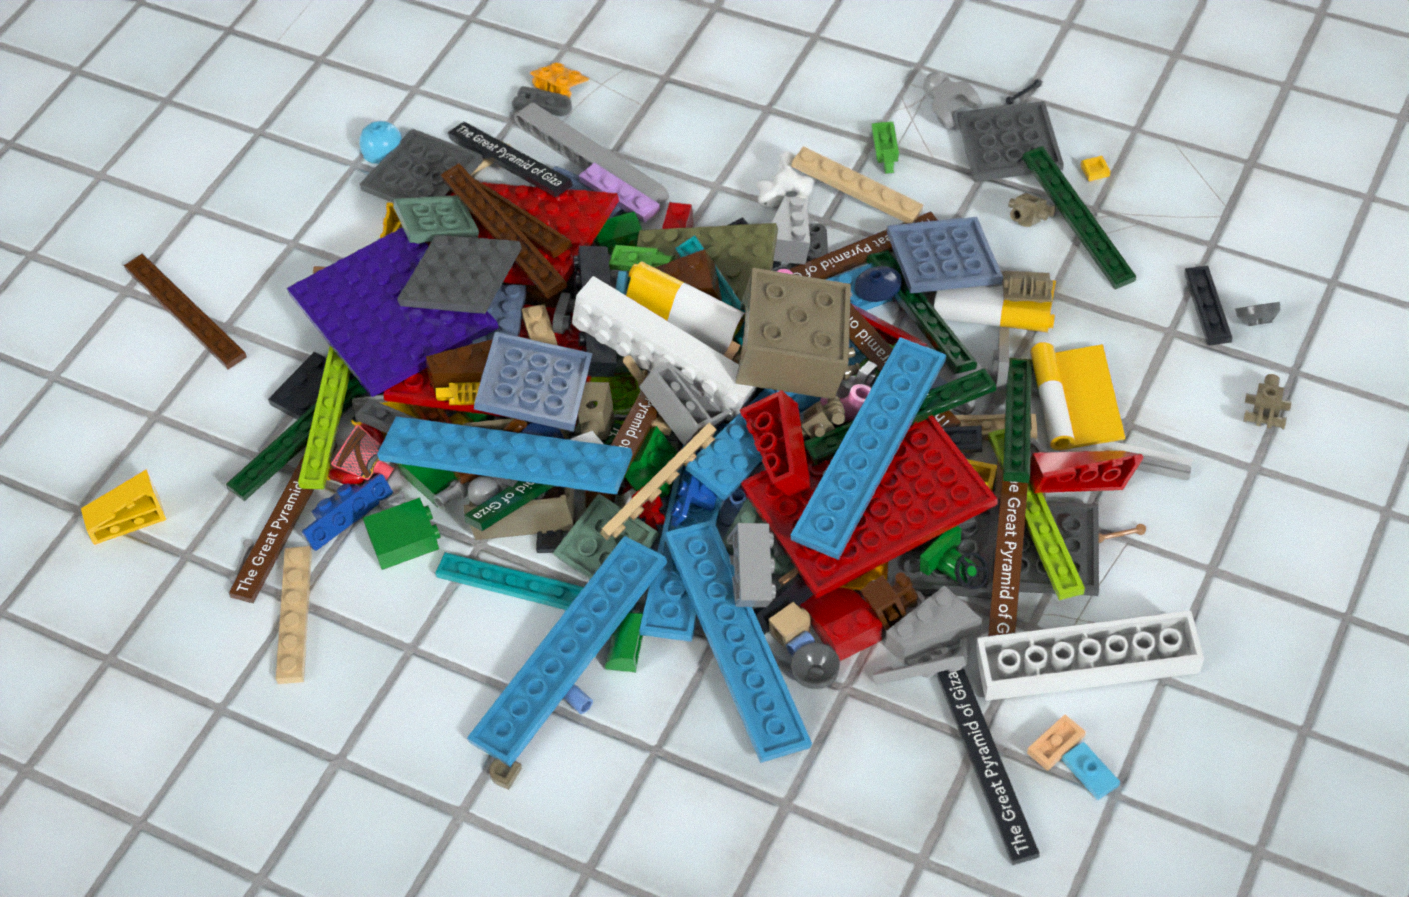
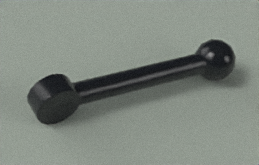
(1037, 83)

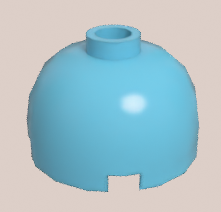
(378, 140)

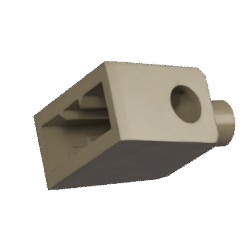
(599, 418)

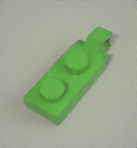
(885, 144)
(626, 256)

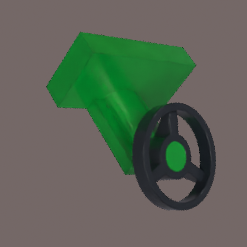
(952, 563)

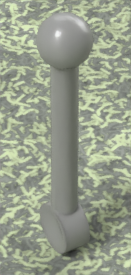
(248, 544)

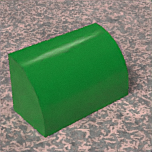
(625, 645)

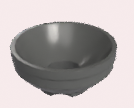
(1259, 313)
(815, 656)

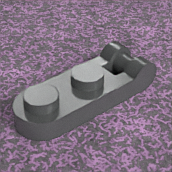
(551, 102)

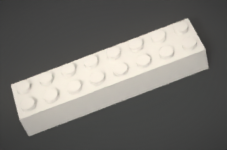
(654, 342)
(1089, 655)

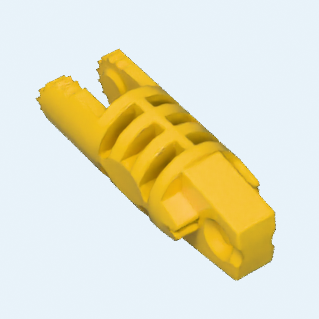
(458, 393)

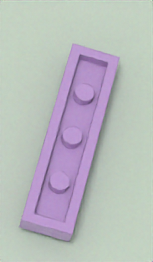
(629, 198)

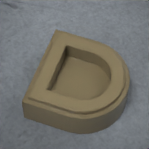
(504, 775)

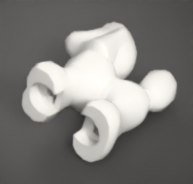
(784, 181)

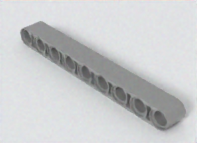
(583, 150)

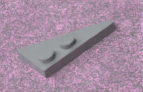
(1001, 365)
(928, 663)

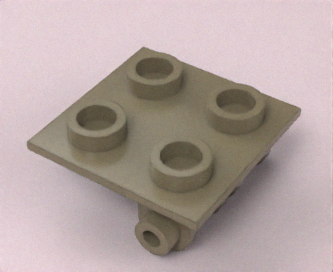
(1027, 286)

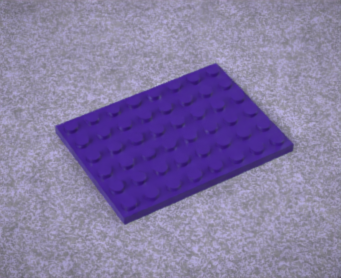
(363, 322)

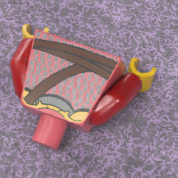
(359, 457)

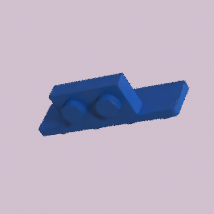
(691, 491)
(344, 509)

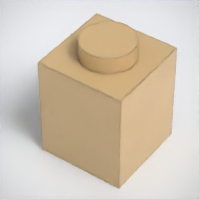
(789, 624)

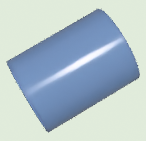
(737, 499)
(801, 640)
(578, 699)

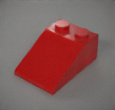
(844, 621)

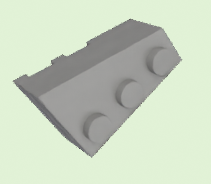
(793, 231)
(681, 403)
(752, 565)
(933, 624)

